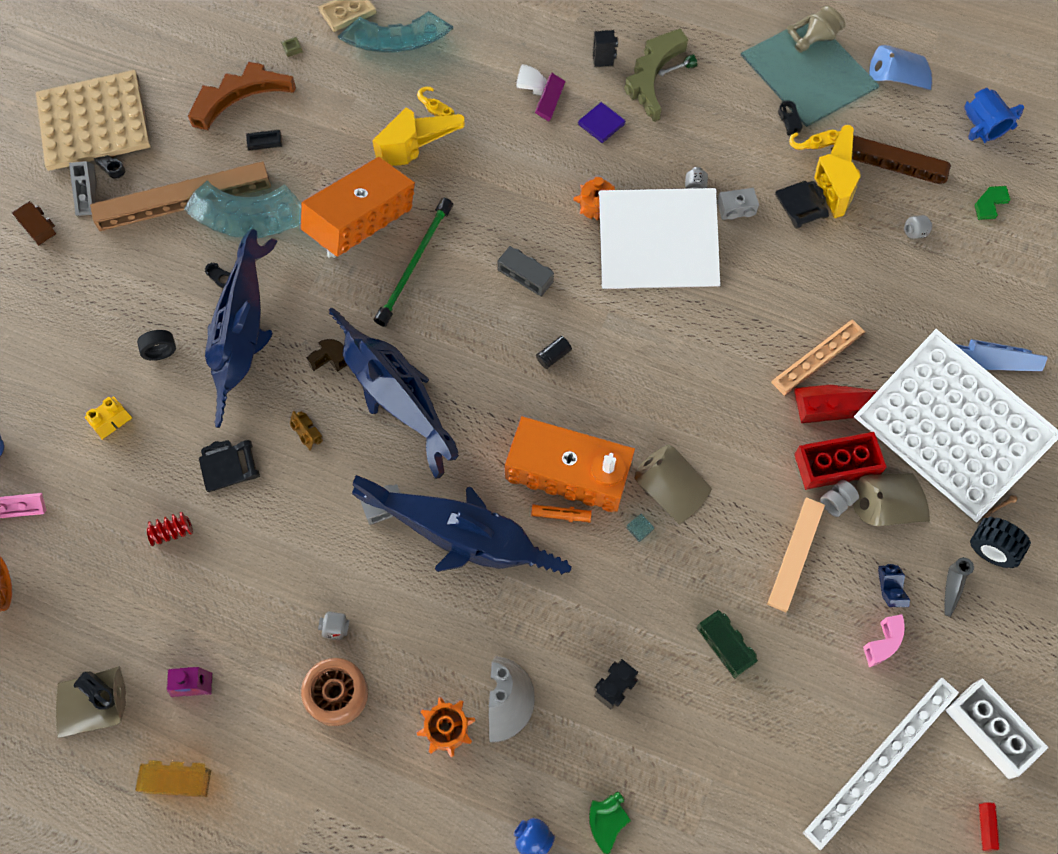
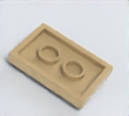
(344, 12)

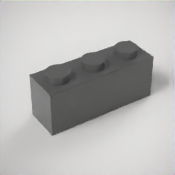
(525, 271)

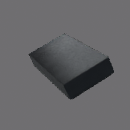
(263, 140)

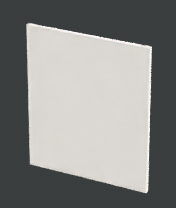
(659, 238)

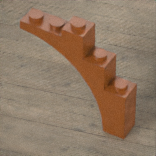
(254, 80)

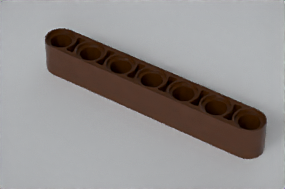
(900, 160)

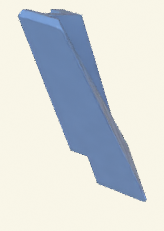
(1003, 357)

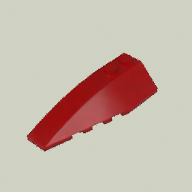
(830, 402)

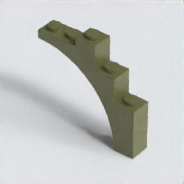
(657, 54)

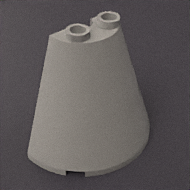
(511, 701)

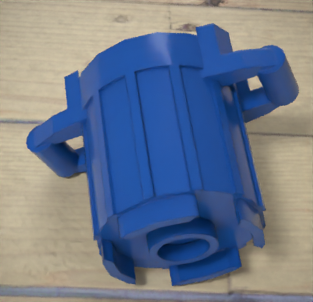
(991, 115)

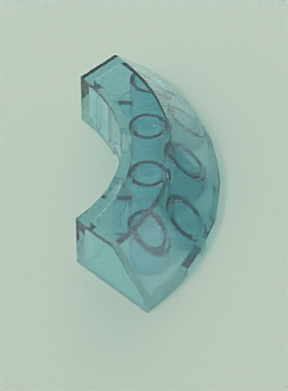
(395, 37)
(238, 215)

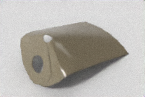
(673, 483)
(901, 501)
(78, 715)

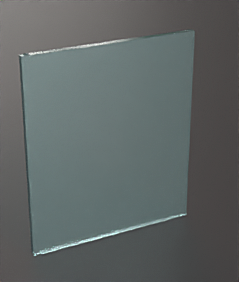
(815, 79)

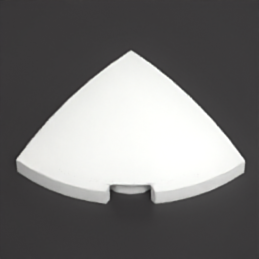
(531, 79)

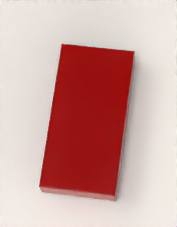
(989, 826)

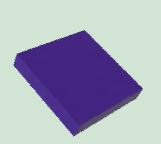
(601, 122)

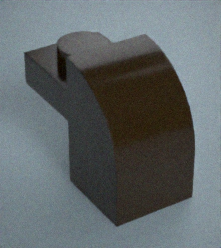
(329, 351)

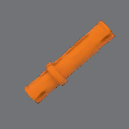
(561, 513)

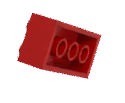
(839, 459)

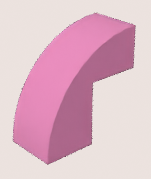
(880, 650)

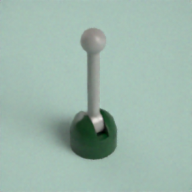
(689, 62)

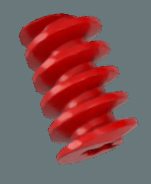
(169, 529)

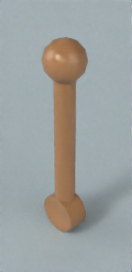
(1012, 498)

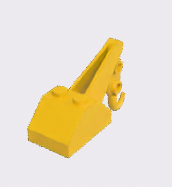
(405, 133)
(835, 170)

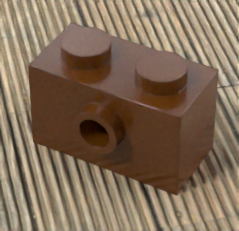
(34, 223)

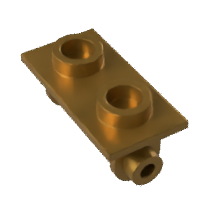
(300, 423)

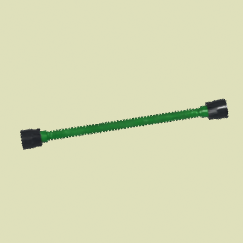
(384, 314)

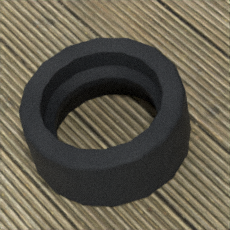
(155, 337)

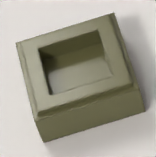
(291, 47)

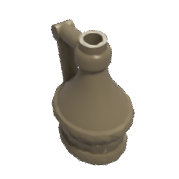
(822, 27)

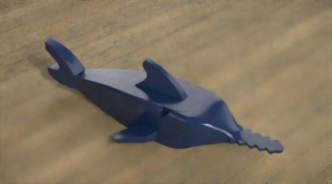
(236, 322)
(398, 388)
(461, 529)

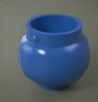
(533, 837)

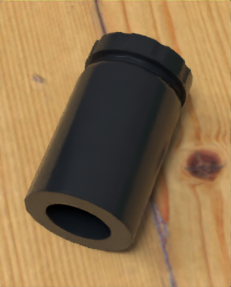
(554, 352)

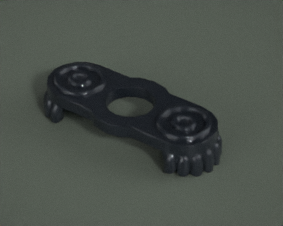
(214, 272)

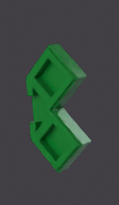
(985, 205)

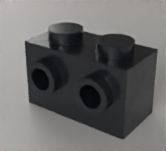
(611, 689)

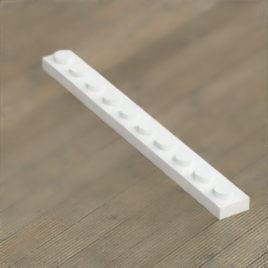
(880, 764)

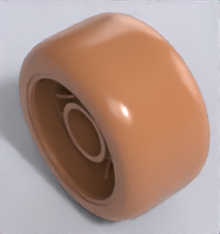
(323, 680)

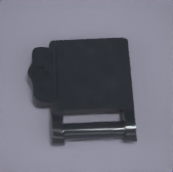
(801, 199)
(222, 464)

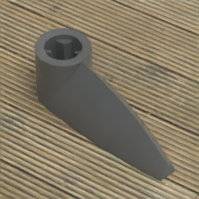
(955, 583)

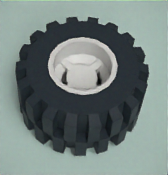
(1000, 542)

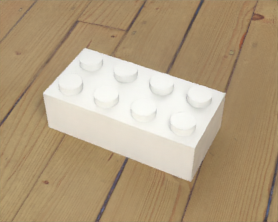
(996, 729)

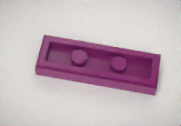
(550, 97)

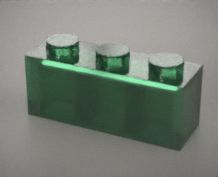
(727, 643)

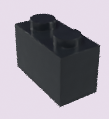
(604, 48)

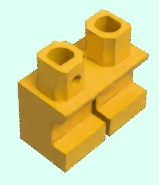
(108, 412)

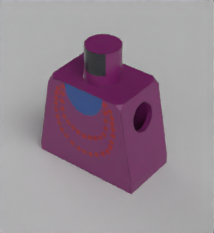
(187, 682)

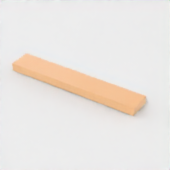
(818, 357)
(795, 555)

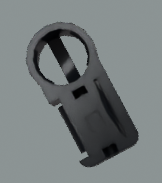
(791, 120)
(107, 164)
(93, 687)

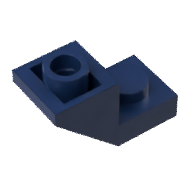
(892, 586)

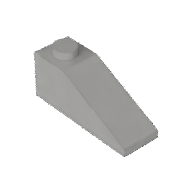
(83, 186)

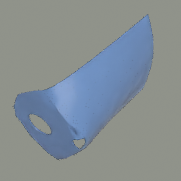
(903, 67)

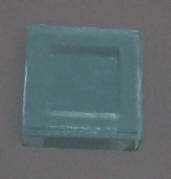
(640, 527)

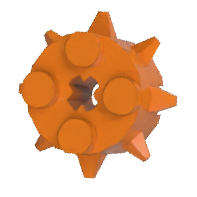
(589, 197)
(437, 717)

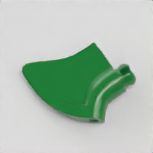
(607, 820)

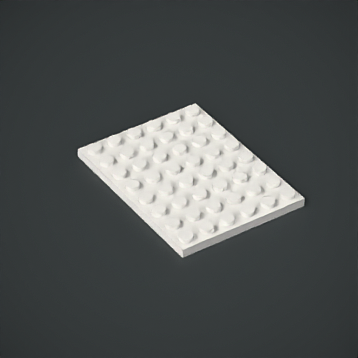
(957, 425)

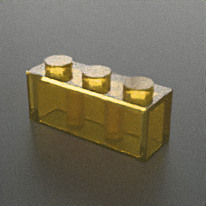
(173, 779)

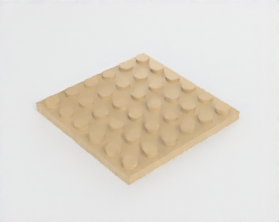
(92, 119)

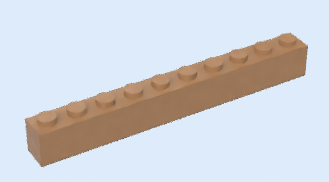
(175, 196)

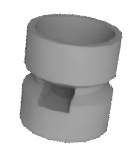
(839, 497)

